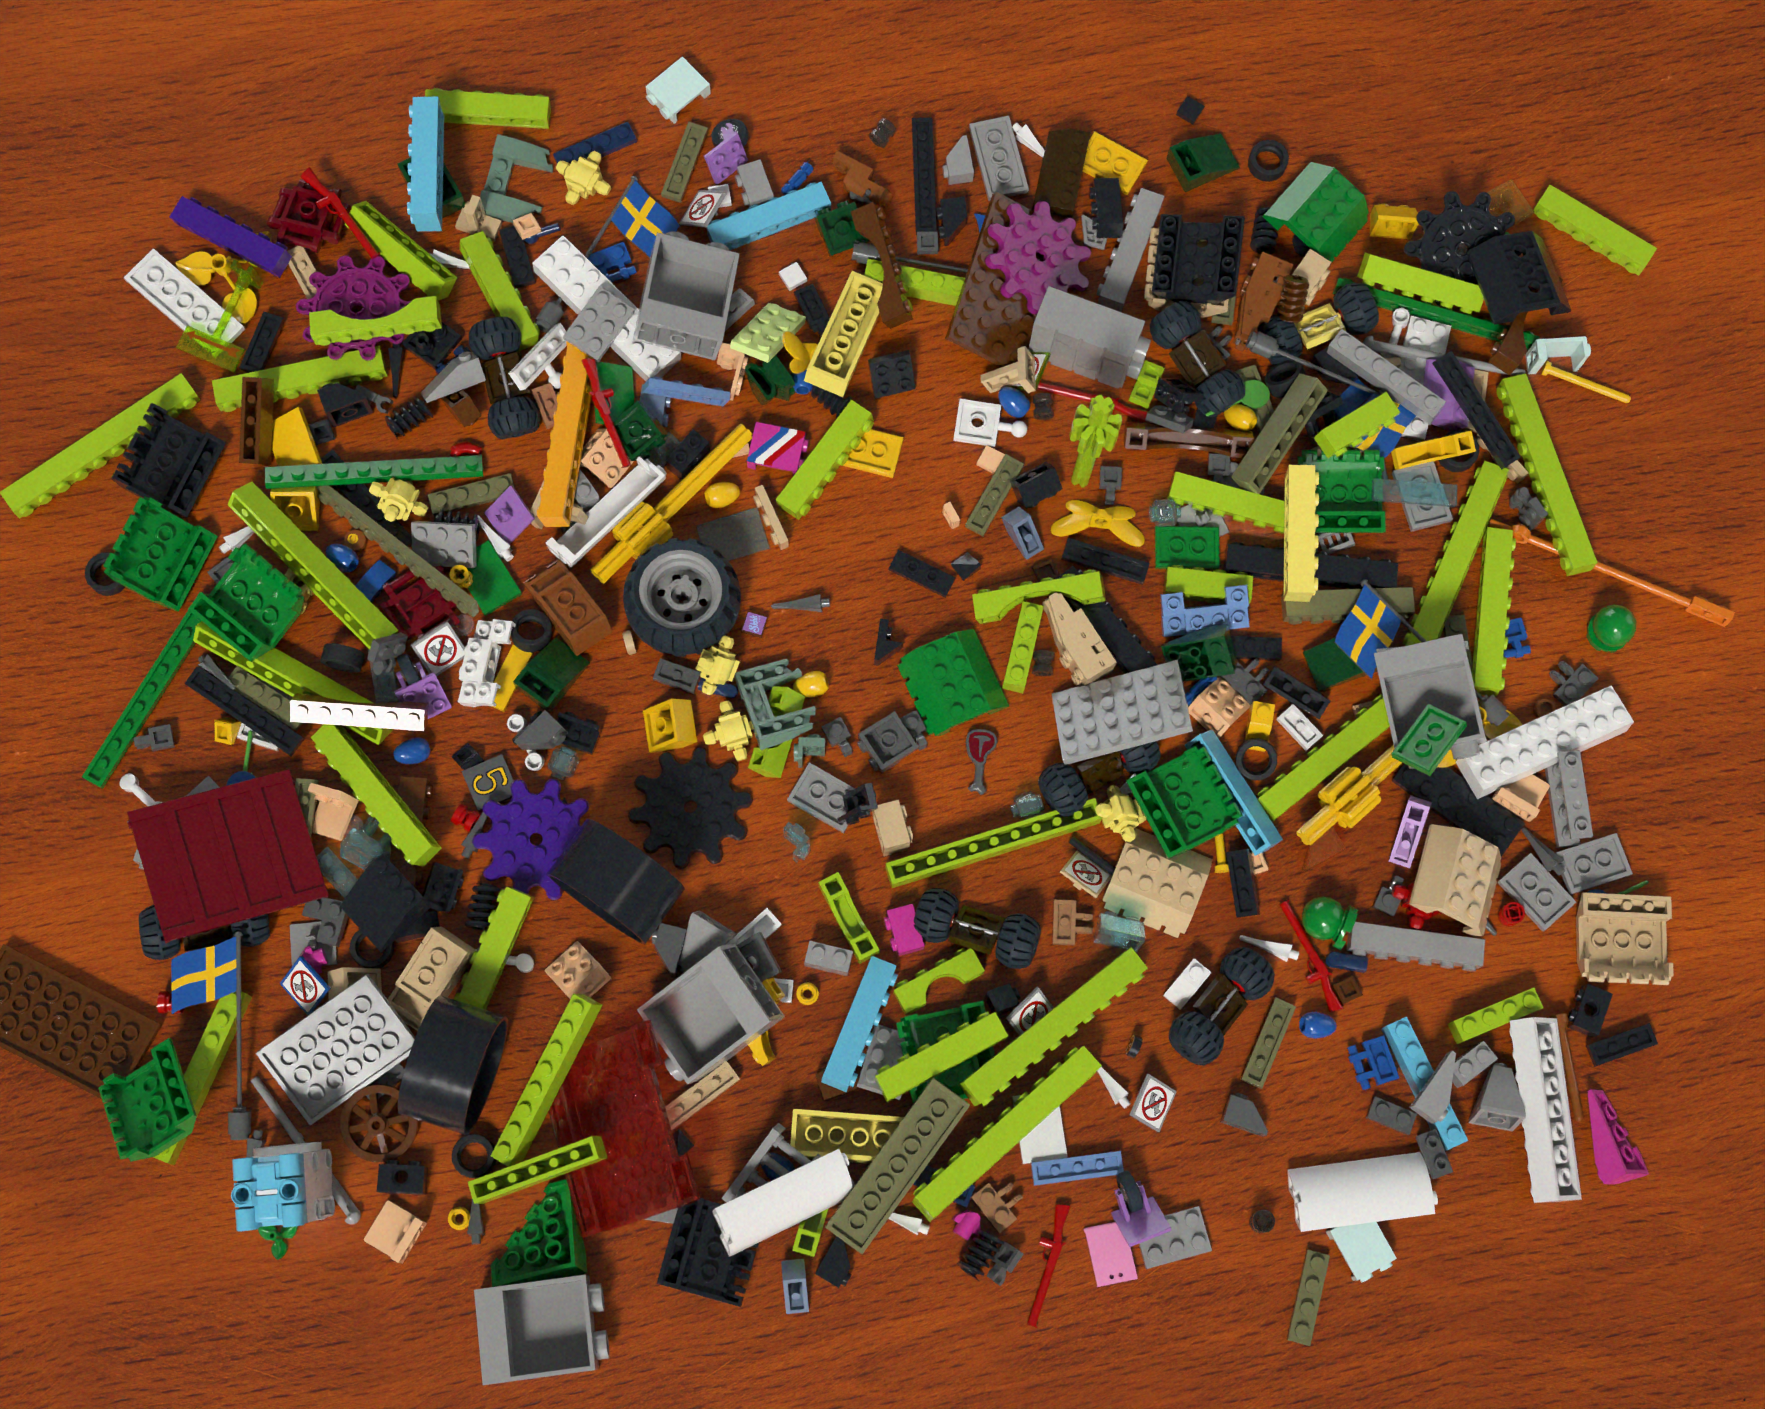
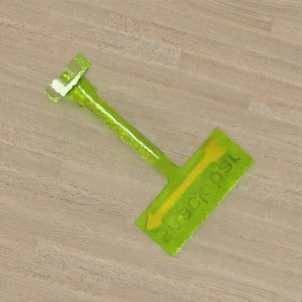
(212, 347)

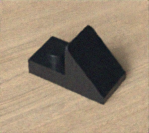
(885, 648)

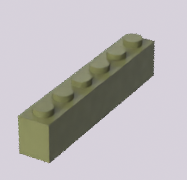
(1279, 433)
(1337, 605)

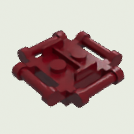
(305, 218)
(418, 605)

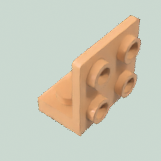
(733, 359)
(602, 459)
(1218, 707)
(1522, 796)
(332, 812)
(577, 972)
(395, 1231)

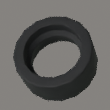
(1269, 146)
(1278, 373)
(1454, 466)
(90, 570)
(531, 616)
(342, 657)
(1253, 742)
(375, 964)
(457, 1150)

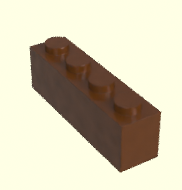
(256, 420)

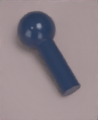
(544, 231)

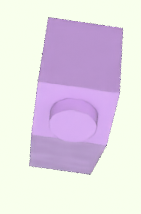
(1410, 831)

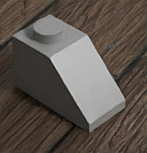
(959, 163)

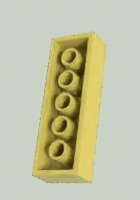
(845, 335)
(1299, 533)
(853, 1134)

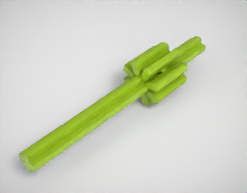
(1094, 429)

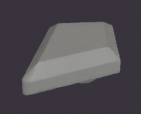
(1089, 235)

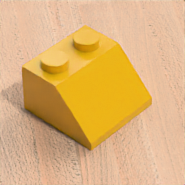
(1393, 221)
(299, 505)
(670, 725)

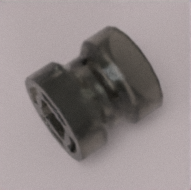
(882, 133)
(1043, 406)
(1043, 663)
(1262, 1221)

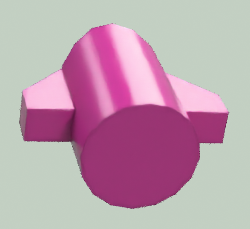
(315, 958)
(967, 1223)

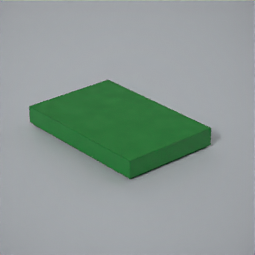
(621, 381)
(1187, 547)
(491, 580)
(1429, 739)

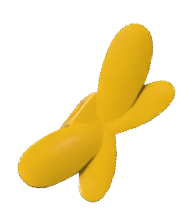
(799, 351)
(1088, 515)

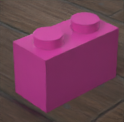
(905, 936)

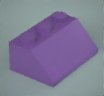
(1452, 415)

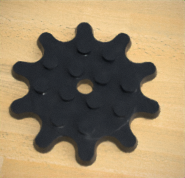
(1453, 227)
(695, 831)

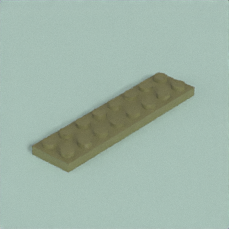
(897, 1165)

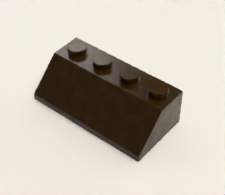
(1062, 170)

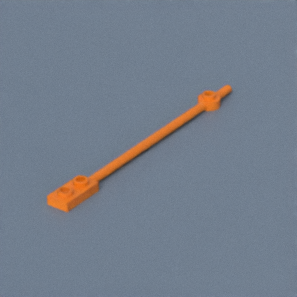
(1697, 605)

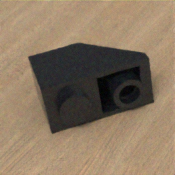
(953, 218)
(1329, 363)

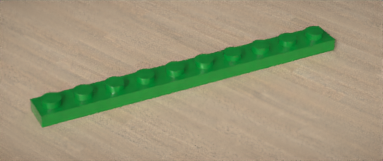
(1426, 310)
(373, 471)
(142, 702)

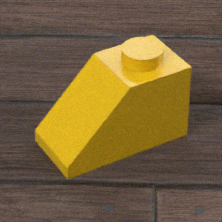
(1259, 722)

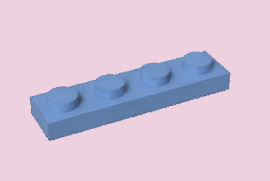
(693, 392)
(1076, 1168)

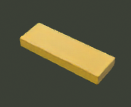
(511, 668)

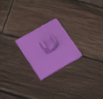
(509, 515)

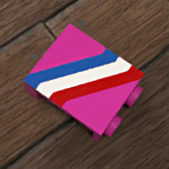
(777, 447)

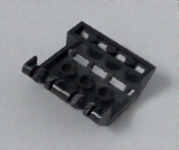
(168, 462)
(698, 1260)

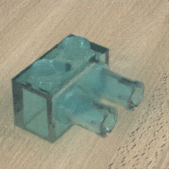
(361, 848)

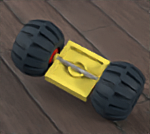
(1354, 313)

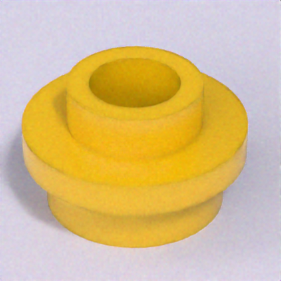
(807, 986)
(452, 1218)

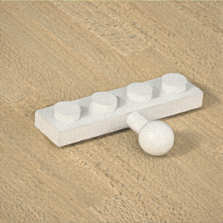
(540, 358)
(764, 923)

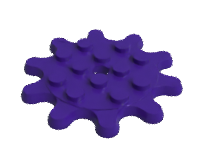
(512, 830)

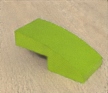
(1146, 384)

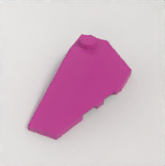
(1612, 1151)

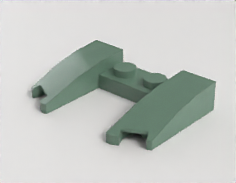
(506, 153)
(752, 687)

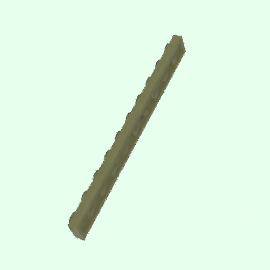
(401, 552)

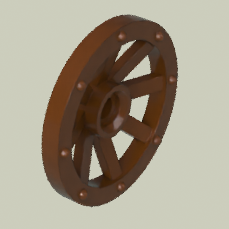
(382, 1118)

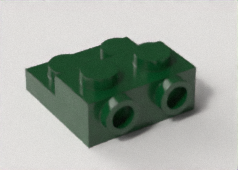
(838, 228)
(639, 431)

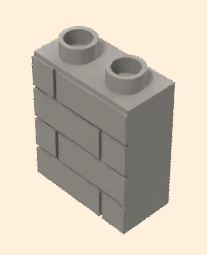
(686, 295)
(1089, 338)
(1434, 675)
(710, 1013)
(539, 1329)

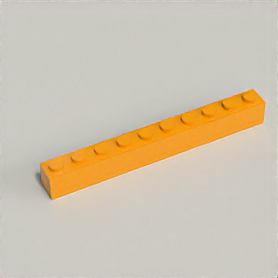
(566, 442)

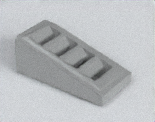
(1350, 542)

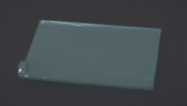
(735, 534)

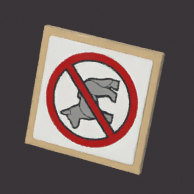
(1086, 874)

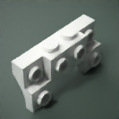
(481, 663)

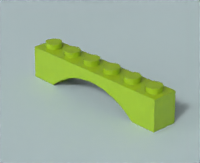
(418, 315)
(995, 604)

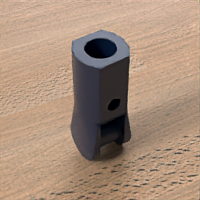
(725, 690)
(1347, 962)

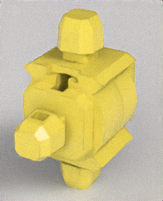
(583, 177)
(398, 499)
(717, 665)
(731, 731)
(1120, 813)

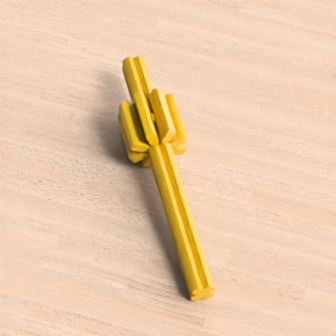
(649, 525)
(1348, 797)

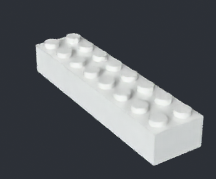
(576, 281)
(1538, 742)
(1547, 1111)

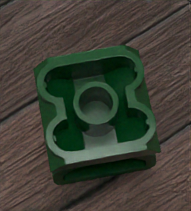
(770, 381)

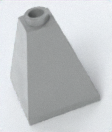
(702, 938)
(1499, 1101)

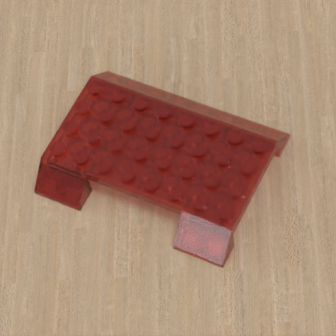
(618, 1097)

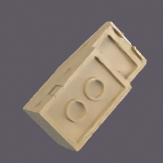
(1077, 642)
(430, 974)

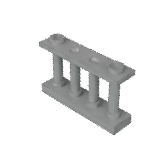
(1568, 800)
(763, 1157)

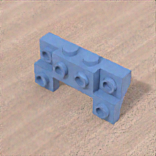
(1183, 621)

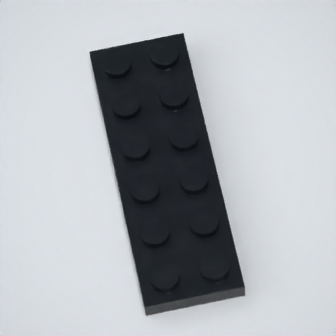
(1459, 806)

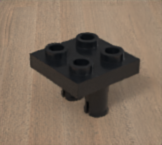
(432, 346)
(891, 374)
(1326, 410)

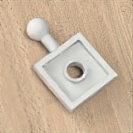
(987, 433)

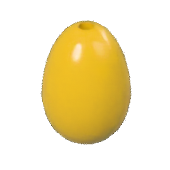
(1241, 417)
(721, 494)
(811, 684)

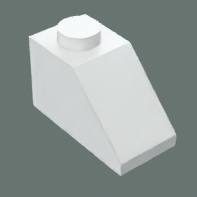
(1187, 983)

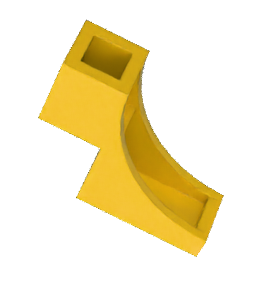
(1433, 450)
(761, 1046)

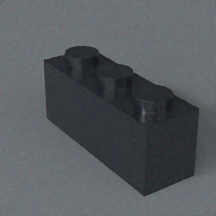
(1106, 208)
(1296, 691)

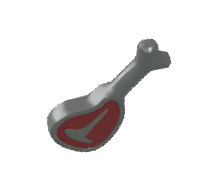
(978, 746)

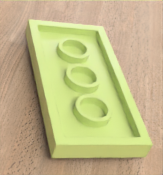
(764, 333)

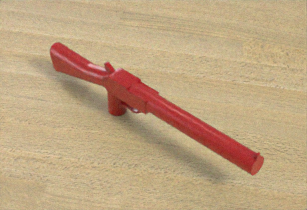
(332, 199)
(600, 403)
(1136, 414)
(1321, 971)
(1055, 1245)

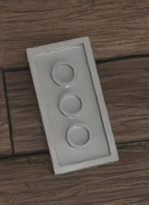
(998, 157)

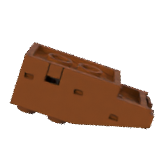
(1259, 295)
(568, 607)

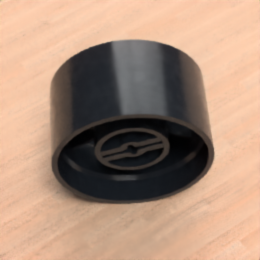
(616, 881)
(452, 1065)

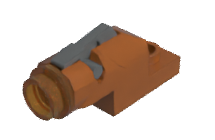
(859, 181)

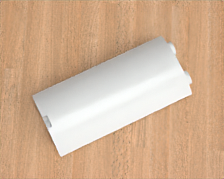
(608, 512)
(1361, 1191)
(784, 1202)

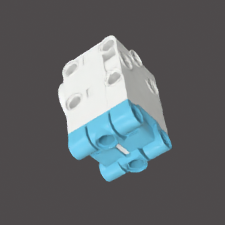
(283, 1186)

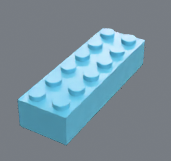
(426, 164)

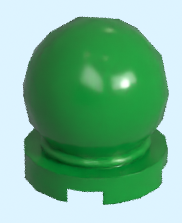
(1611, 628)
(1327, 920)

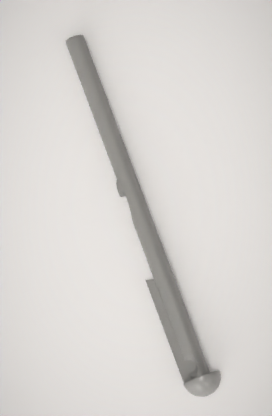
(1413, 353)
(339, 1194)

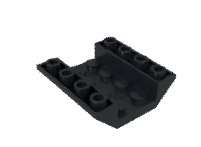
(1182, 261)
(1506, 277)

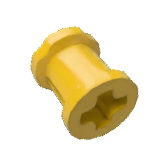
(464, 571)

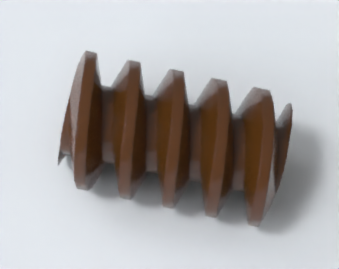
(1294, 297)

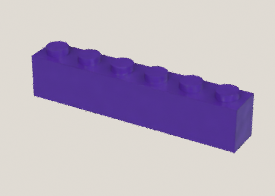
(230, 236)

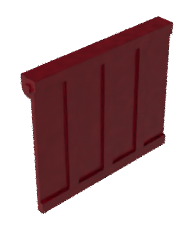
(227, 855)

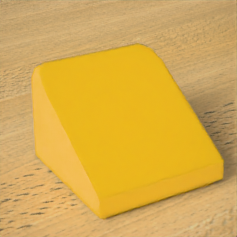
(226, 730)

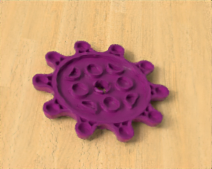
(1018, 254)
(351, 288)

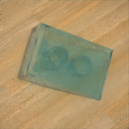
(1119, 931)

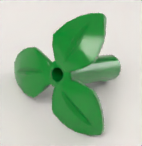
(279, 1247)

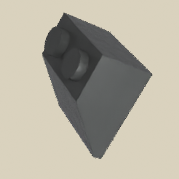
(669, 945)

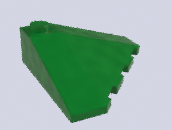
(547, 1244)

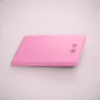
(1110, 1255)

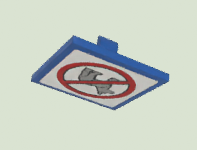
(305, 985)

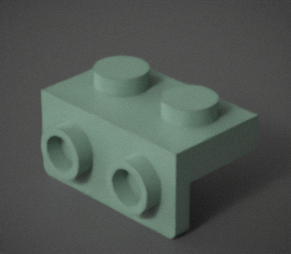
(808, 746)

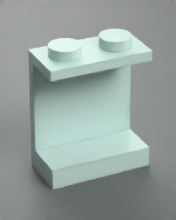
(676, 89)
(1557, 347)
(1363, 1248)

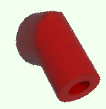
(463, 447)

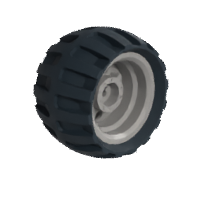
(691, 562)

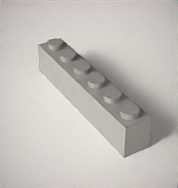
(1130, 250)
(1386, 377)
(1416, 945)

